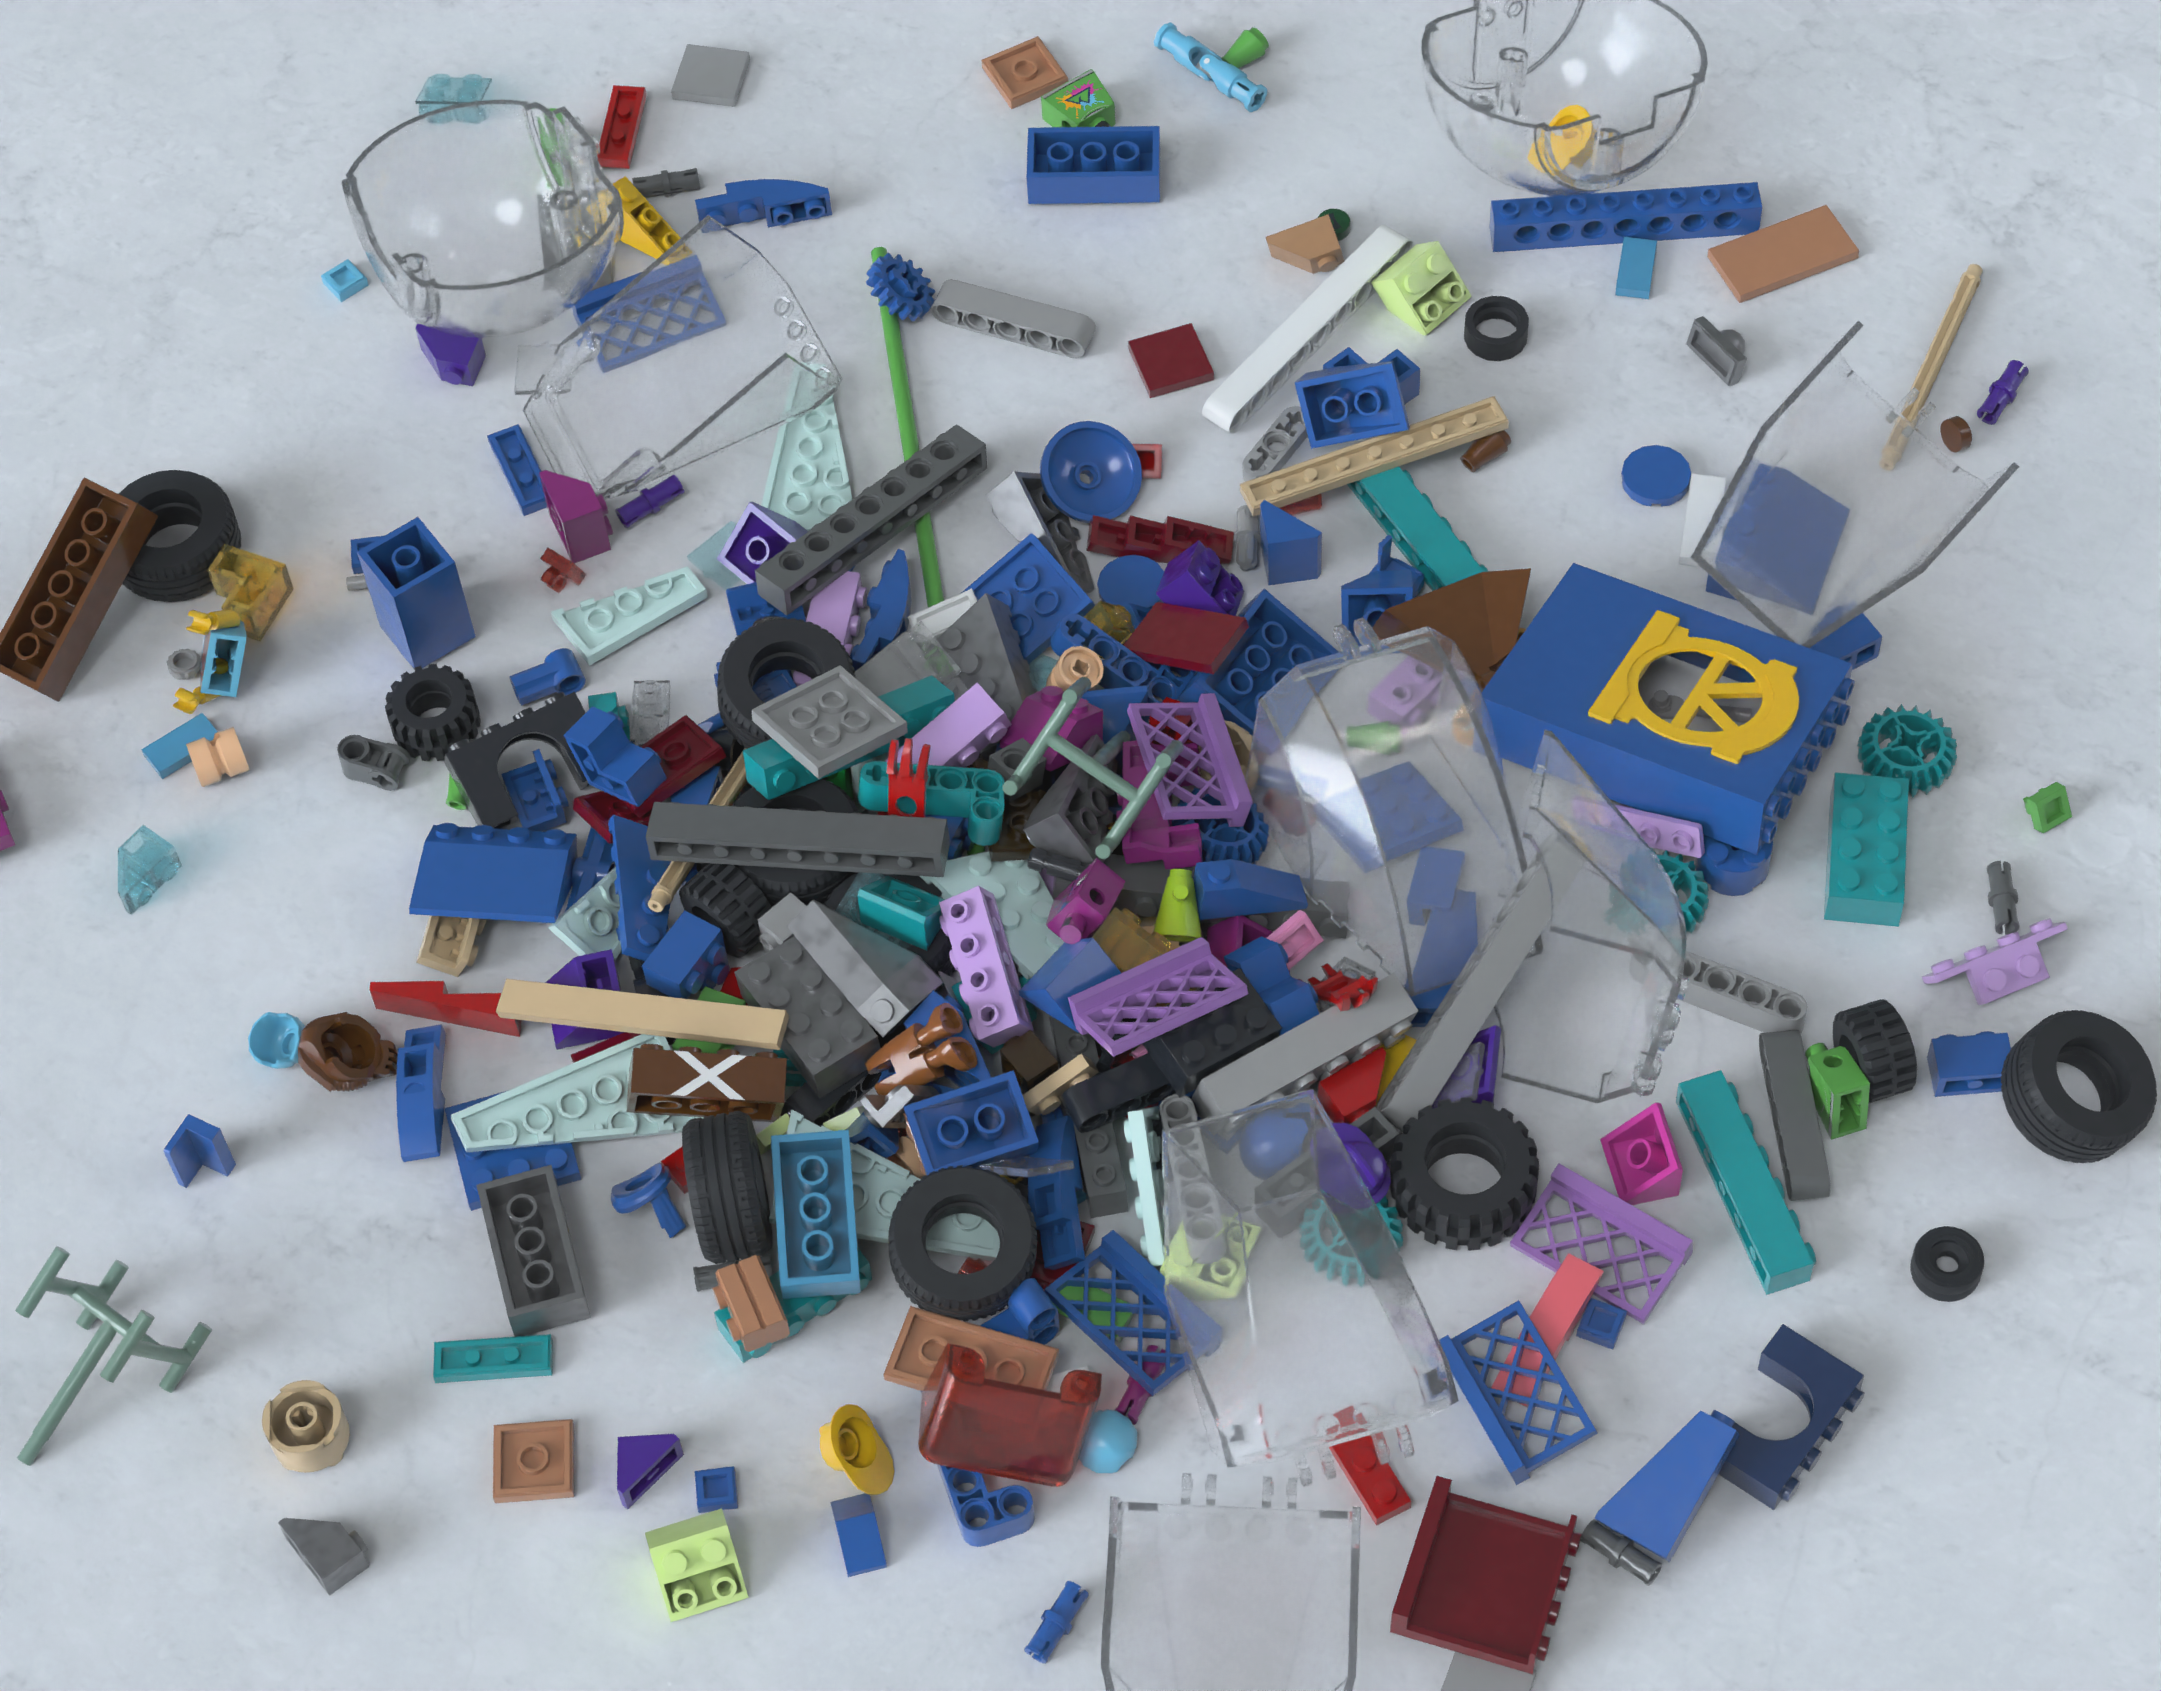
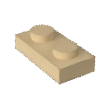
(1046, 1095)

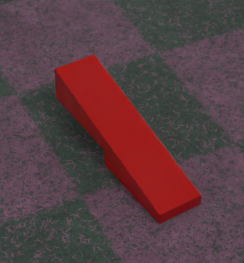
(433, 1002)

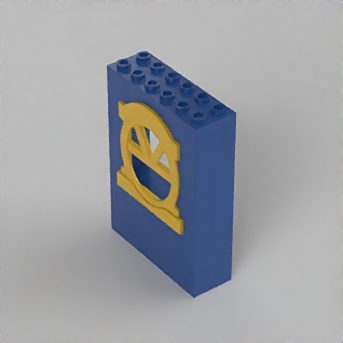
(1581, 677)

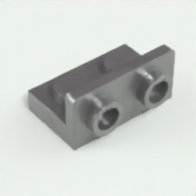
(888, 1110)

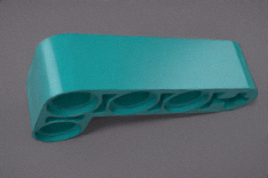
(949, 792)

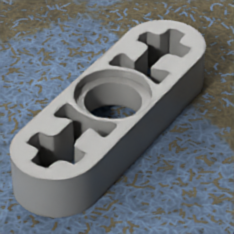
(1276, 433)

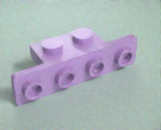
(1666, 832)
(2002, 968)

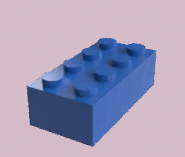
(1093, 165)

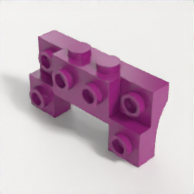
(1149, 835)

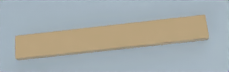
(1375, 455)
(643, 1014)

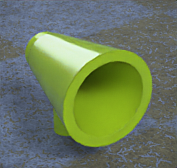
(1178, 909)

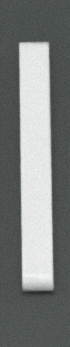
(1304, 331)

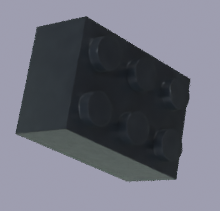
(1213, 1039)

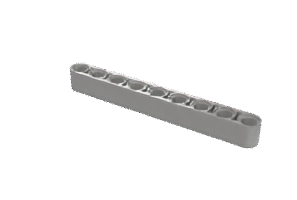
(1470, 998)

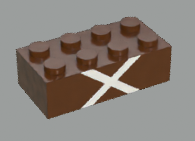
(705, 1083)

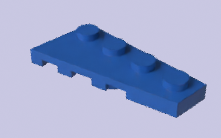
(636, 877)

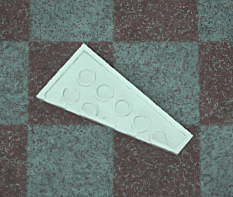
(808, 468)

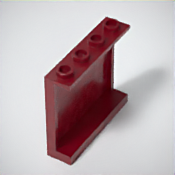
(1484, 1580)

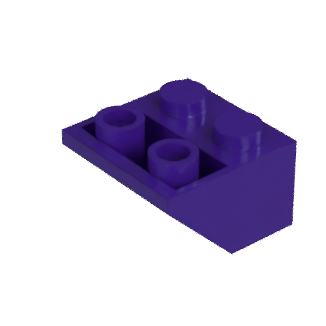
(1200, 582)
(587, 971)

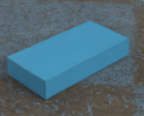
(1636, 267)
(171, 752)

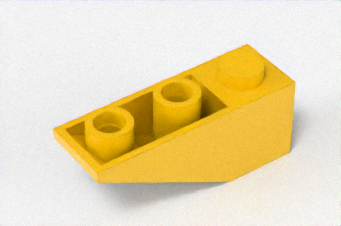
(642, 223)

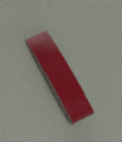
(1155, 539)

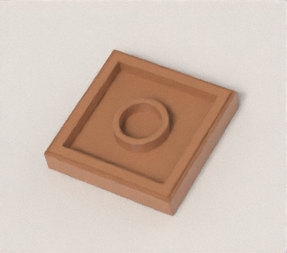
(1024, 72)
(533, 1461)

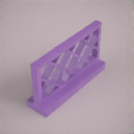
(1216, 758)
(1155, 981)
(1624, 1219)

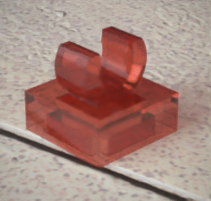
(559, 571)

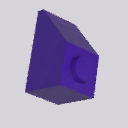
(452, 356)

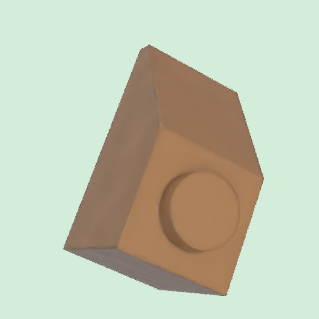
(1308, 246)

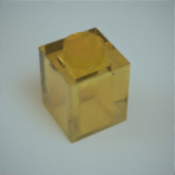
(1112, 620)

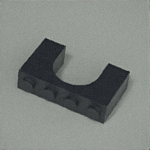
(475, 763)

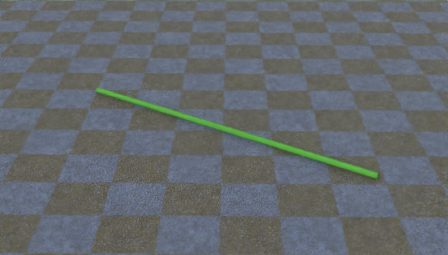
(910, 445)

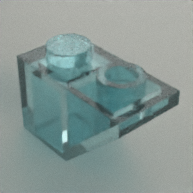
(144, 867)

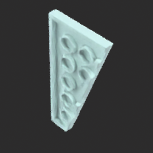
(1021, 902)
(566, 1106)
(878, 1189)

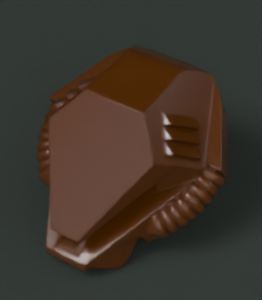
(345, 1052)

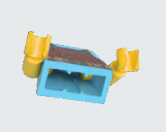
(220, 658)

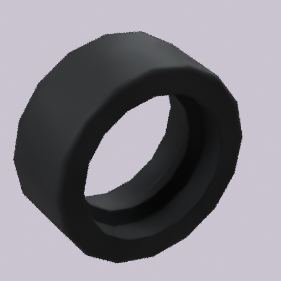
(1496, 308)

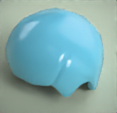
(276, 1040)
(1108, 1442)

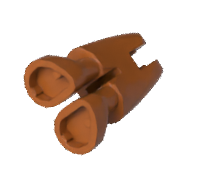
(916, 1055)

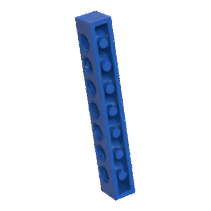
(1633, 214)

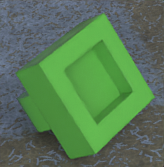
(2048, 807)

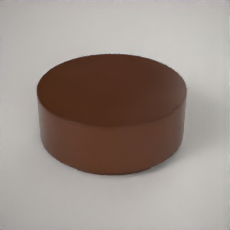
(1956, 434)

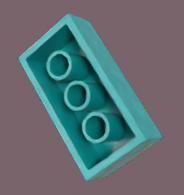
(1866, 849)

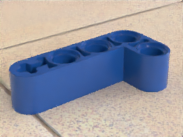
(1119, 660)
(1028, 1315)
(985, 1505)

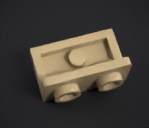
(449, 943)

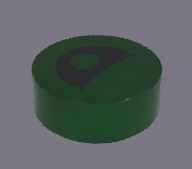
(1340, 222)

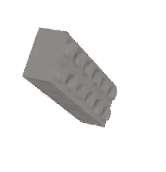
(1309, 1052)

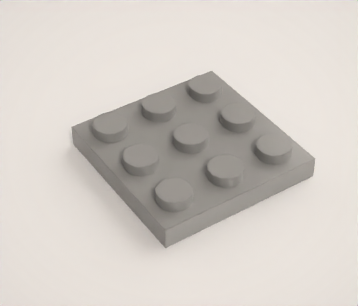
(829, 721)

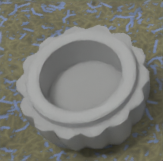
(184, 664)

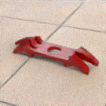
(905, 781)
(1343, 989)

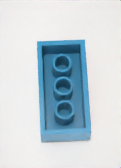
(815, 1214)

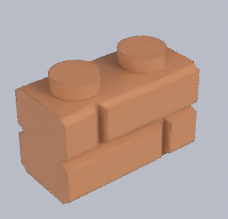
(751, 1303)

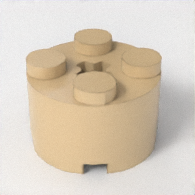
(306, 1427)

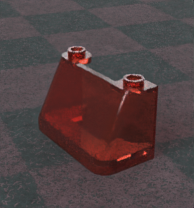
(1004, 1425)

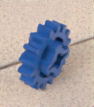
(900, 287)

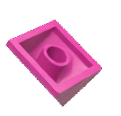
(1643, 1158)

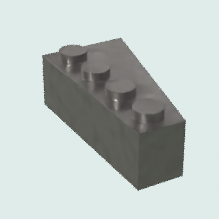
(990, 653)

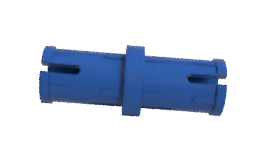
(1056, 1622)

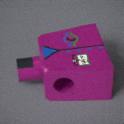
(1074, 912)

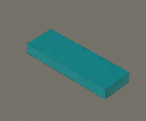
(492, 1358)

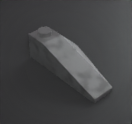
(1073, 812)

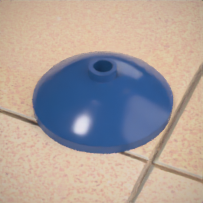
(1102, 456)

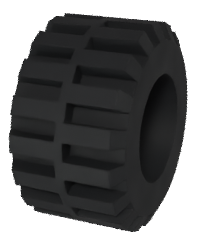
(429, 690)
(728, 901)
(1879, 1046)

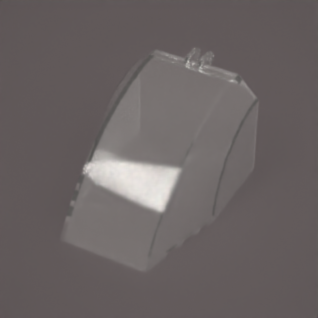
(1836, 504)
(1391, 798)

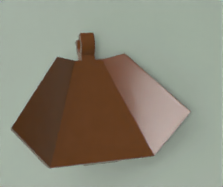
(1475, 612)

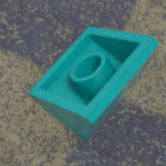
(900, 911)

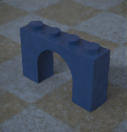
(1827, 1389)

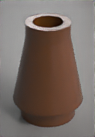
(1485, 450)

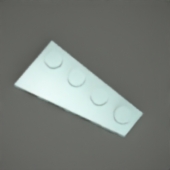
(612, 622)
(592, 920)
(1143, 1169)

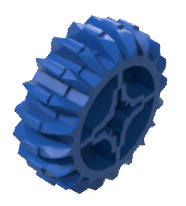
(1227, 842)

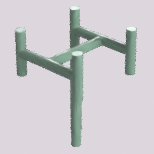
(1094, 765)
(134, 1341)

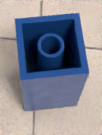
(416, 593)

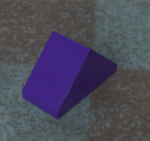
(643, 1462)

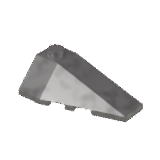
(1026, 509)
(870, 971)

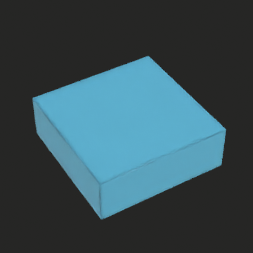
(344, 280)

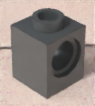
(1008, 759)

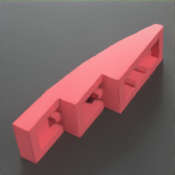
(1554, 1319)

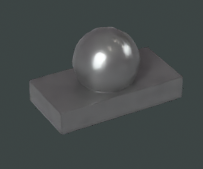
(1718, 349)

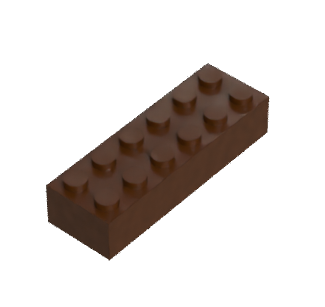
(72, 588)

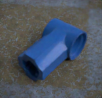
(557, 674)

